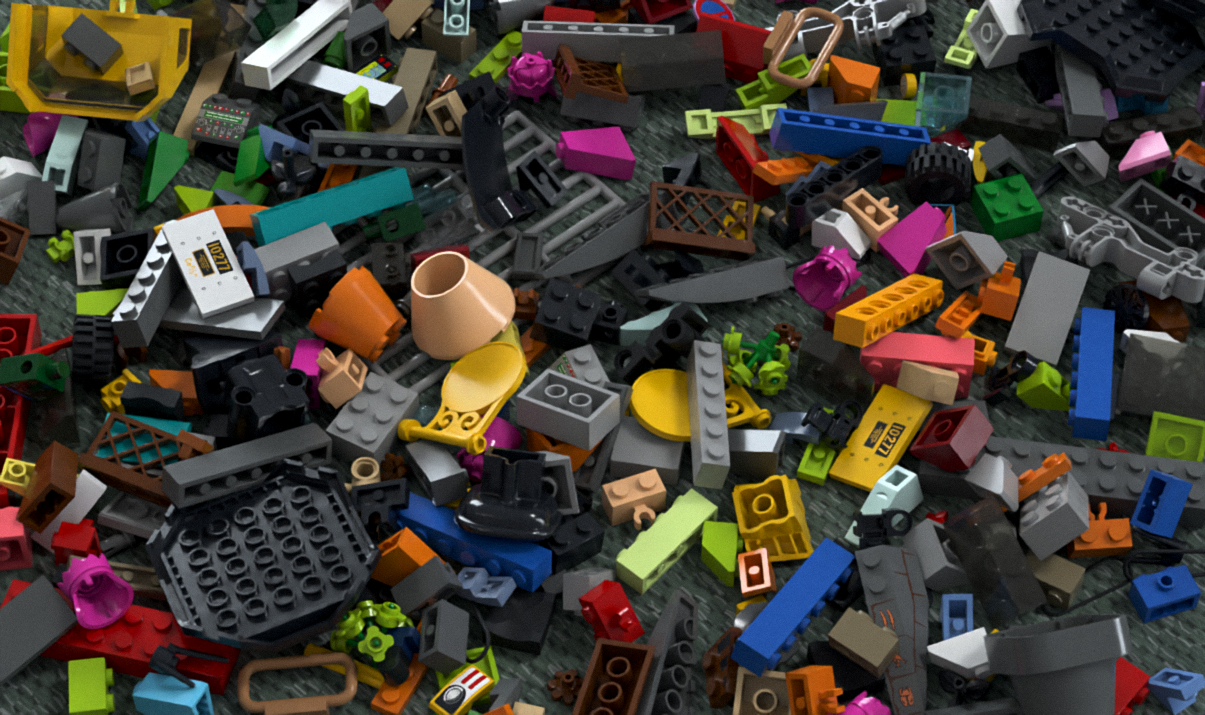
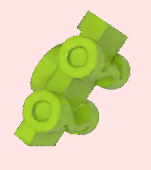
(61, 250)

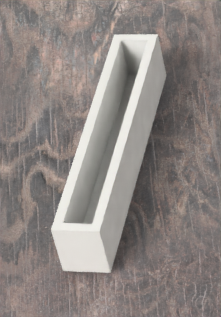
(296, 43)

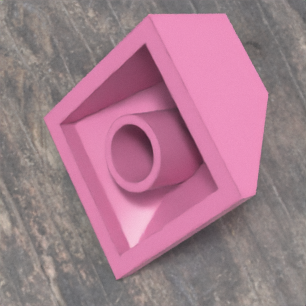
(1145, 156)

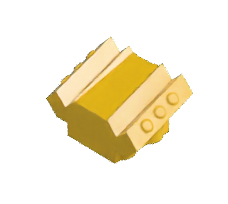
(773, 518)

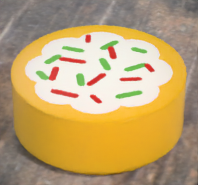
(908, 85)

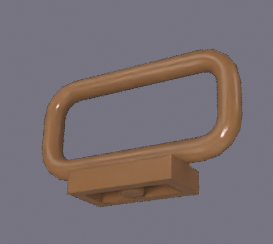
(783, 36)
(297, 706)

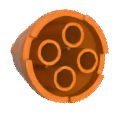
(359, 316)

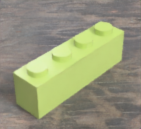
(665, 541)

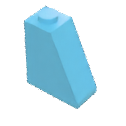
(168, 696)

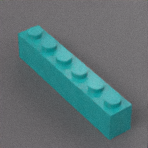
(334, 205)

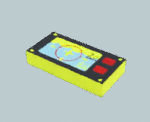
(379, 68)

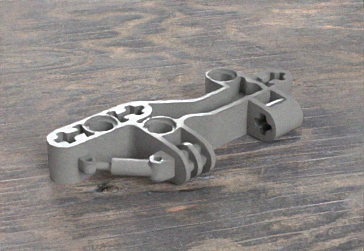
(863, 21)
(1103, 237)

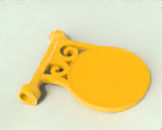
(473, 387)
(663, 408)

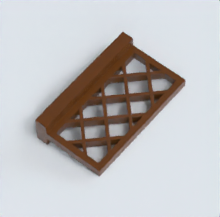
(587, 77)
(702, 243)
(129, 479)

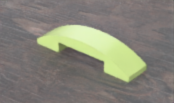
(963, 52)
(703, 123)

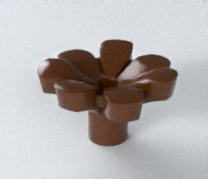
(787, 335)
(393, 467)
(565, 686)

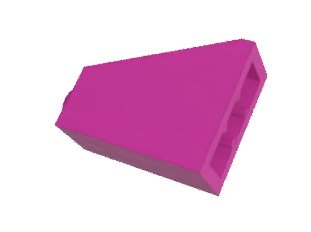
(597, 152)
(906, 241)
(305, 360)

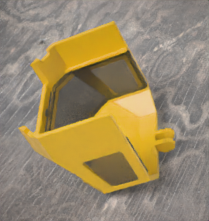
(59, 83)

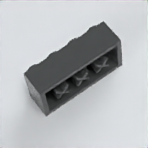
(1161, 220)

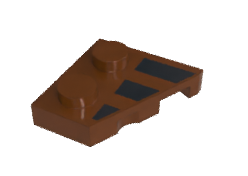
(721, 669)

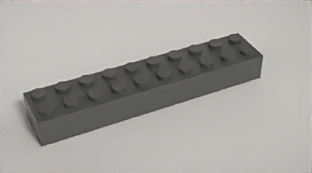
(1102, 474)

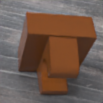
(525, 304)
(192, 446)

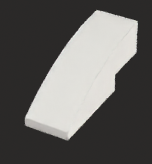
(86, 495)

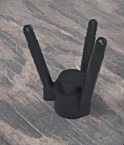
(1164, 543)
(166, 662)

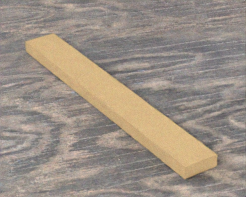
(210, 81)

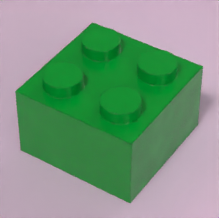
(1006, 207)

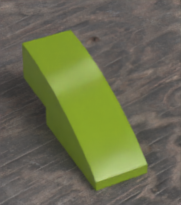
(766, 90)

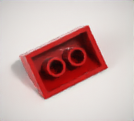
(741, 46)
(740, 154)

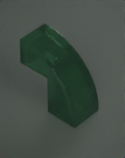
(275, 17)

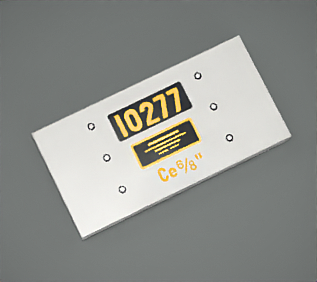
(208, 264)

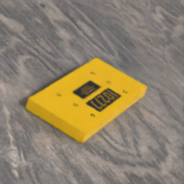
(880, 437)

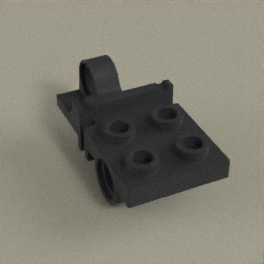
(663, 345)

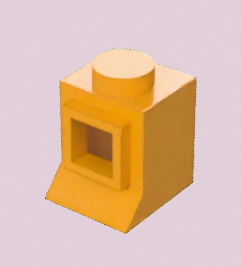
(983, 353)

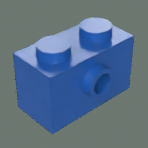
(1161, 503)
(1164, 593)

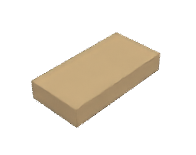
(139, 78)

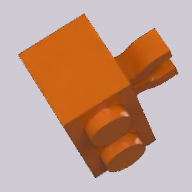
(1000, 293)
(1103, 537)
(813, 691)

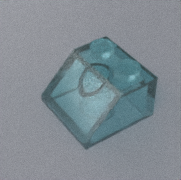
(942, 101)

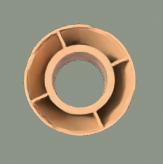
(457, 306)

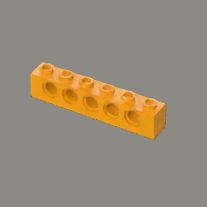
(888, 310)

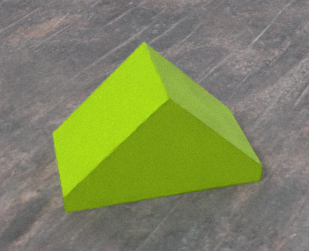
(193, 199)

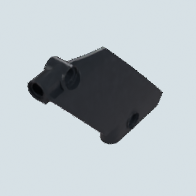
(486, 166)

